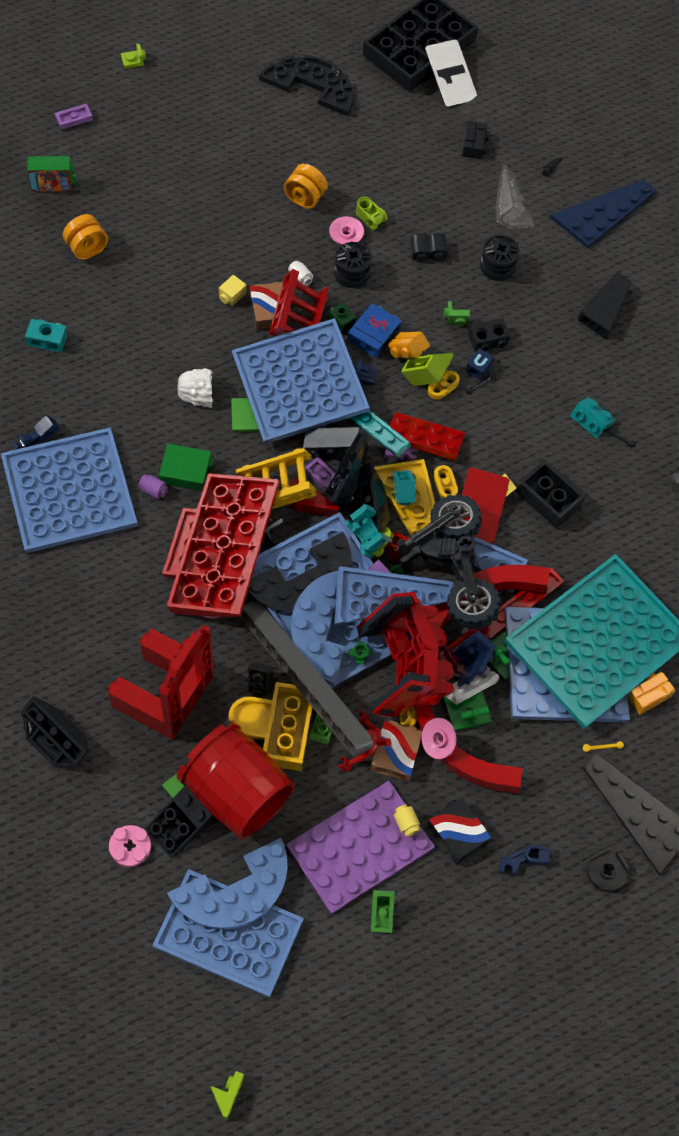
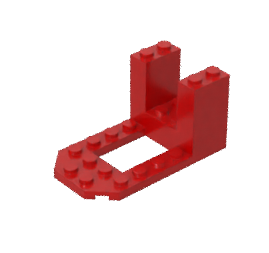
(188, 675)

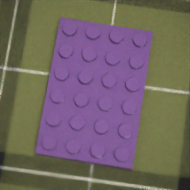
(357, 848)

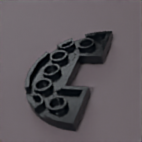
(316, 74)
(280, 596)

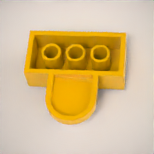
(279, 722)

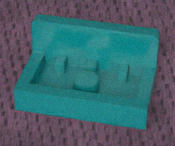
(592, 417)

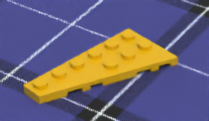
(416, 514)

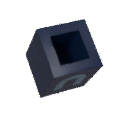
(479, 364)

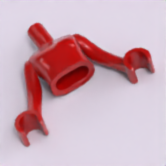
(375, 734)

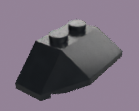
(371, 492)
(53, 734)

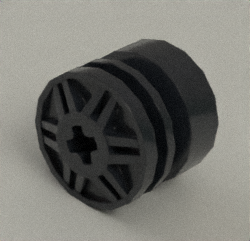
(499, 257)
(352, 264)

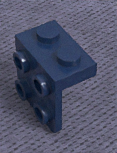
(475, 654)

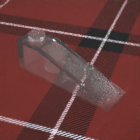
(510, 202)

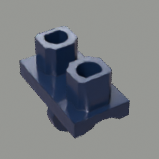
(365, 372)

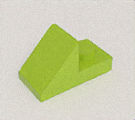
(226, 1099)

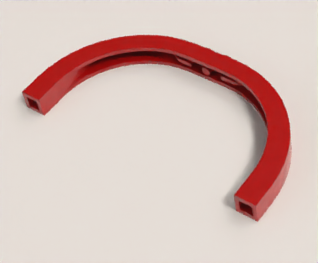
(464, 765)

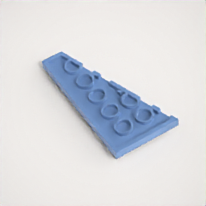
(365, 590)

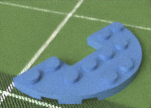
(311, 624)
(240, 902)

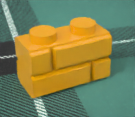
(408, 345)
(651, 692)

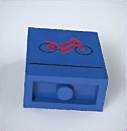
(373, 330)

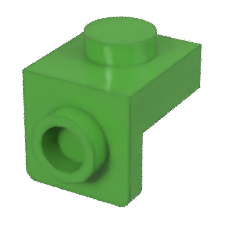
(456, 317)

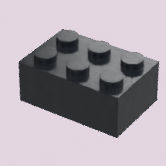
(550, 494)

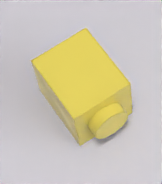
(232, 291)

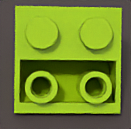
(427, 368)

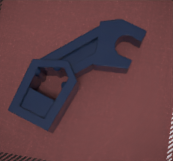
(42, 431)
(521, 856)

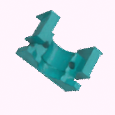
(366, 530)

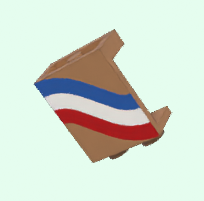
(264, 303)
(400, 756)

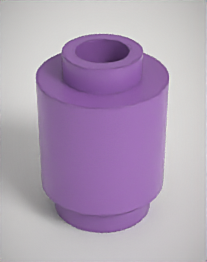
(152, 486)

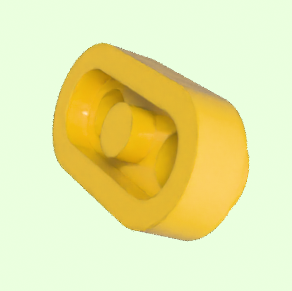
(443, 386)
(447, 483)

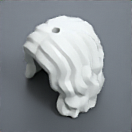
(196, 387)

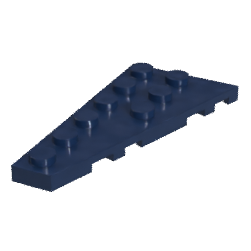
(599, 215)

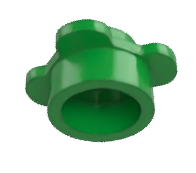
(360, 646)

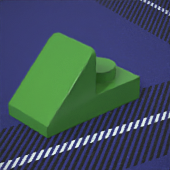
(382, 911)

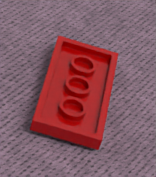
(428, 435)

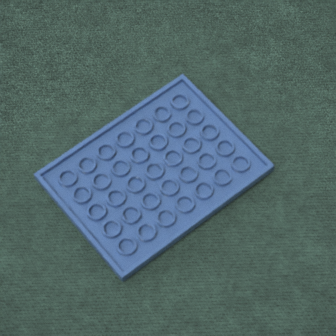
(293, 559)

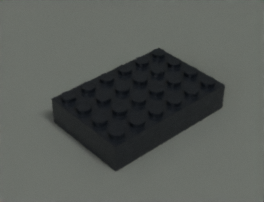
(401, 43)

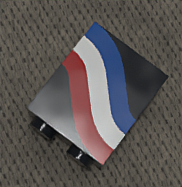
(459, 829)

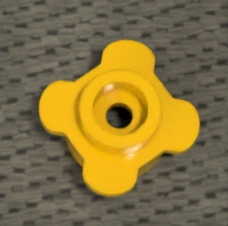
(408, 718)

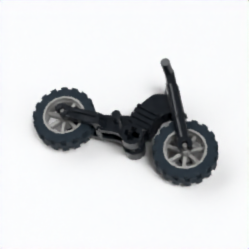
(443, 544)

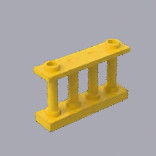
(286, 494)

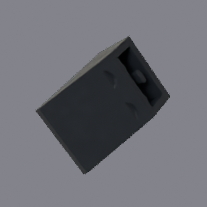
(180, 822)

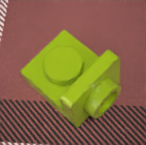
(133, 58)

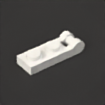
(476, 686)

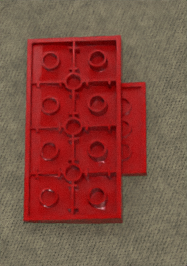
(219, 545)

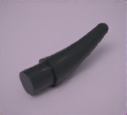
(548, 168)

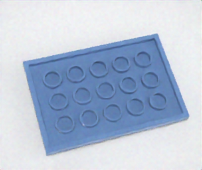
(242, 955)

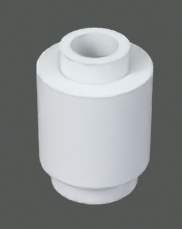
(305, 276)

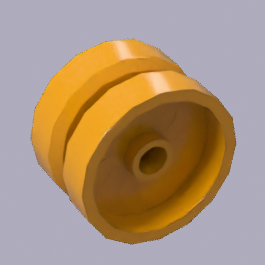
(305, 186)
(85, 236)

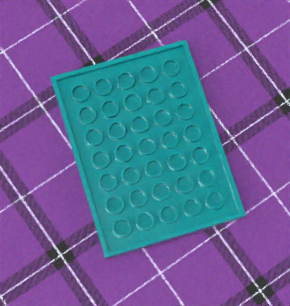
(598, 640)

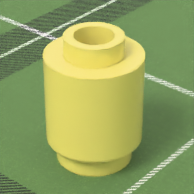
(407, 820)

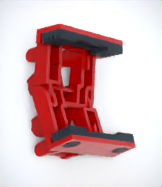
(419, 673)

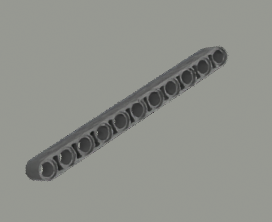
(306, 678)

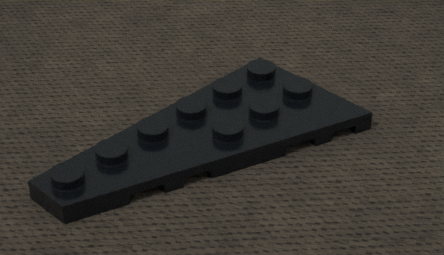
(644, 817)

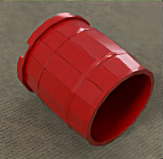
(236, 780)

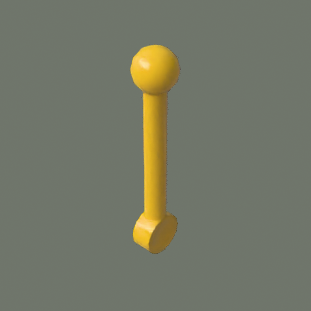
(586, 748)

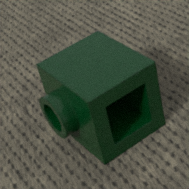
(344, 317)

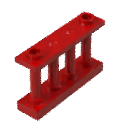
(287, 296)

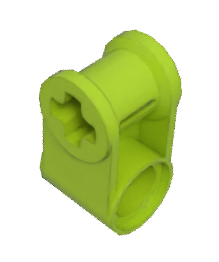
(370, 212)

